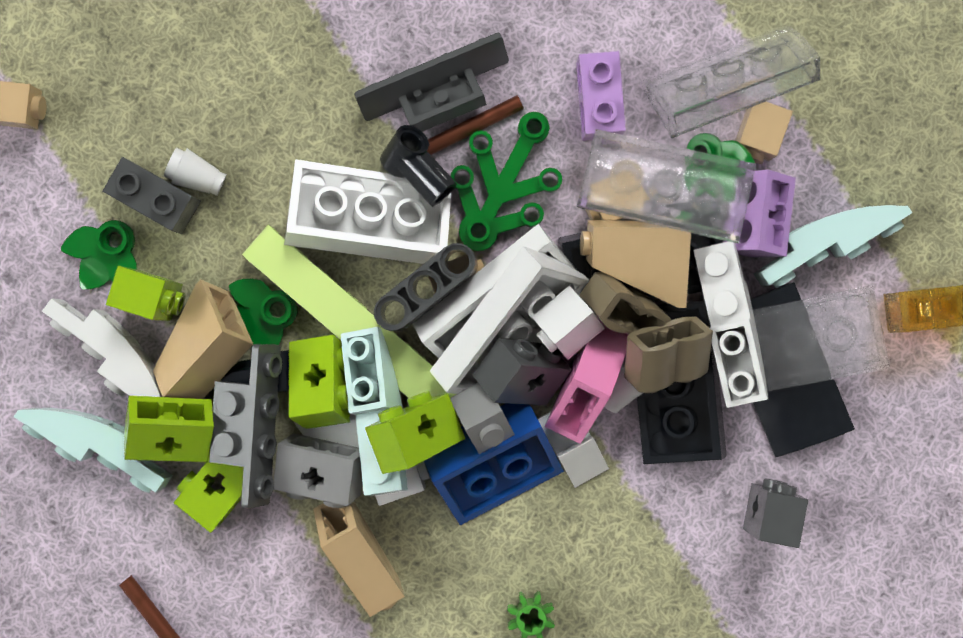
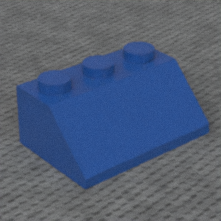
(480, 482)

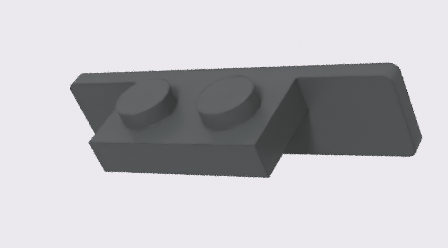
(436, 88)
(246, 424)

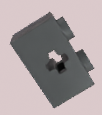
(151, 196)
(521, 372)
(775, 513)

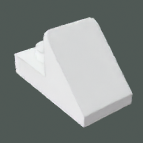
(579, 460)

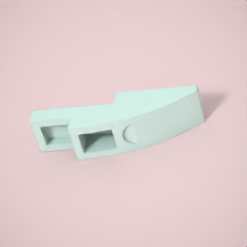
(843, 233)
(370, 390)
(83, 434)

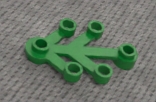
(502, 187)

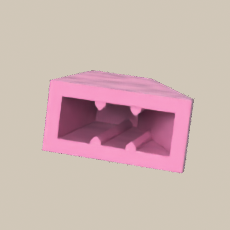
(588, 385)

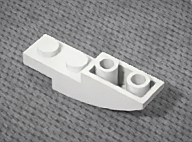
(732, 323)
(126, 363)

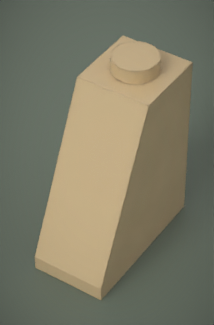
(641, 256)
(202, 344)
(358, 557)

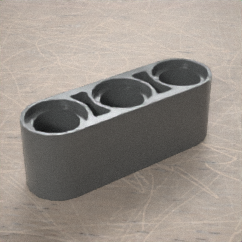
(406, 291)

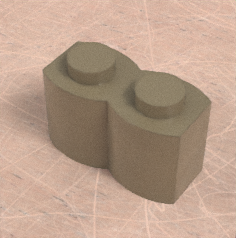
(621, 307)
(667, 354)

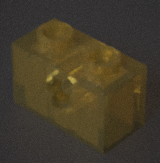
(924, 309)

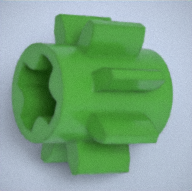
(525, 606)

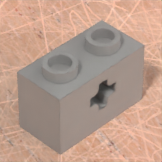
(336, 462)

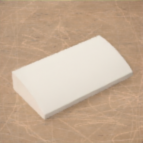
(363, 214)
(506, 314)
(447, 318)

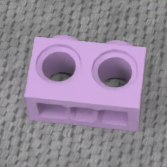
(600, 93)
(767, 216)

